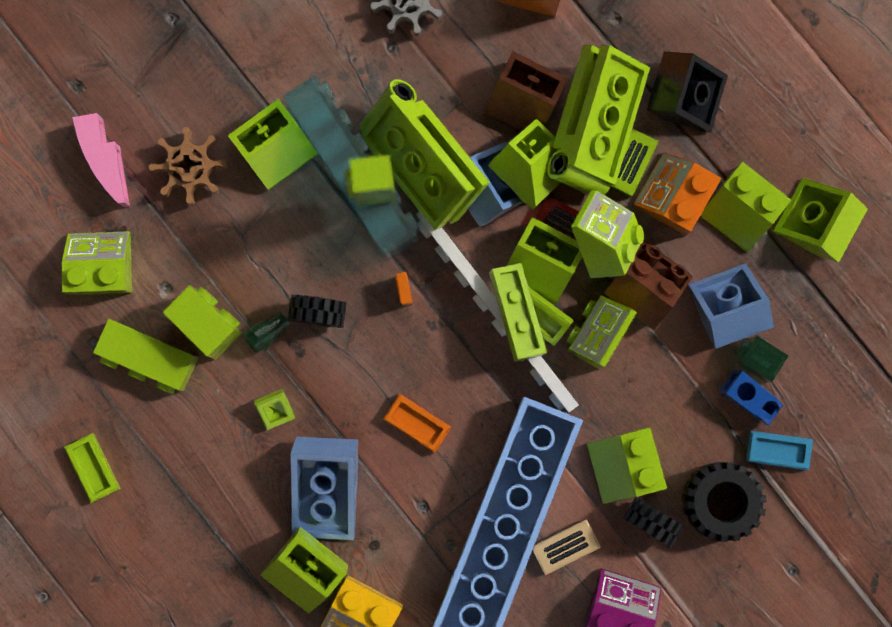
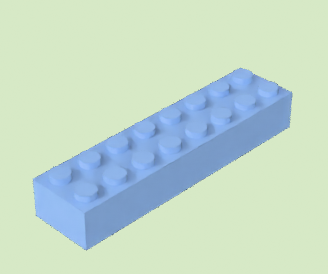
(509, 517)

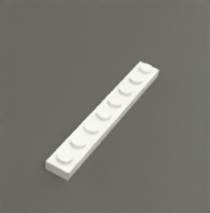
(486, 300)

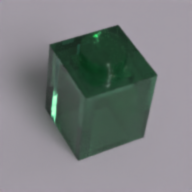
(760, 358)

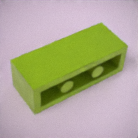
(370, 180)
(145, 356)

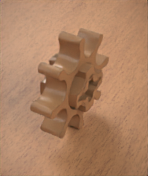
(179, 157)

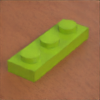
(517, 312)

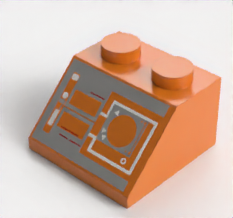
(677, 192)

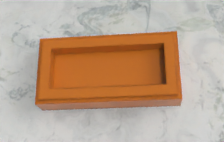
(417, 423)

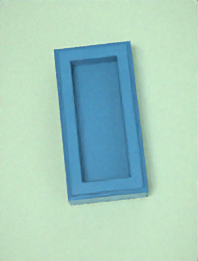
(779, 450)

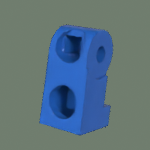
(751, 397)

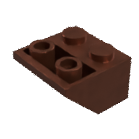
(525, 93)
(650, 285)

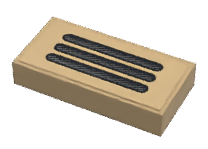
(566, 547)

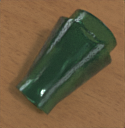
(266, 332)

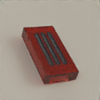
(557, 215)

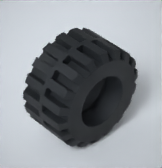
(750, 501)

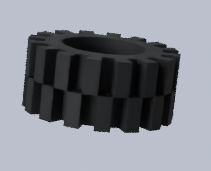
(317, 311)
(653, 522)

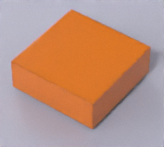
(403, 289)

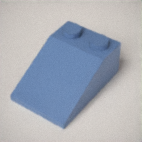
(324, 486)

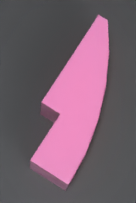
(102, 156)

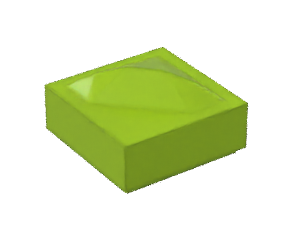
(274, 409)

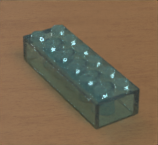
(331, 137)

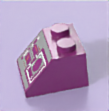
(623, 602)

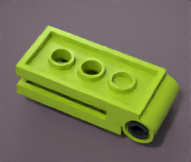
(597, 119)
(422, 155)

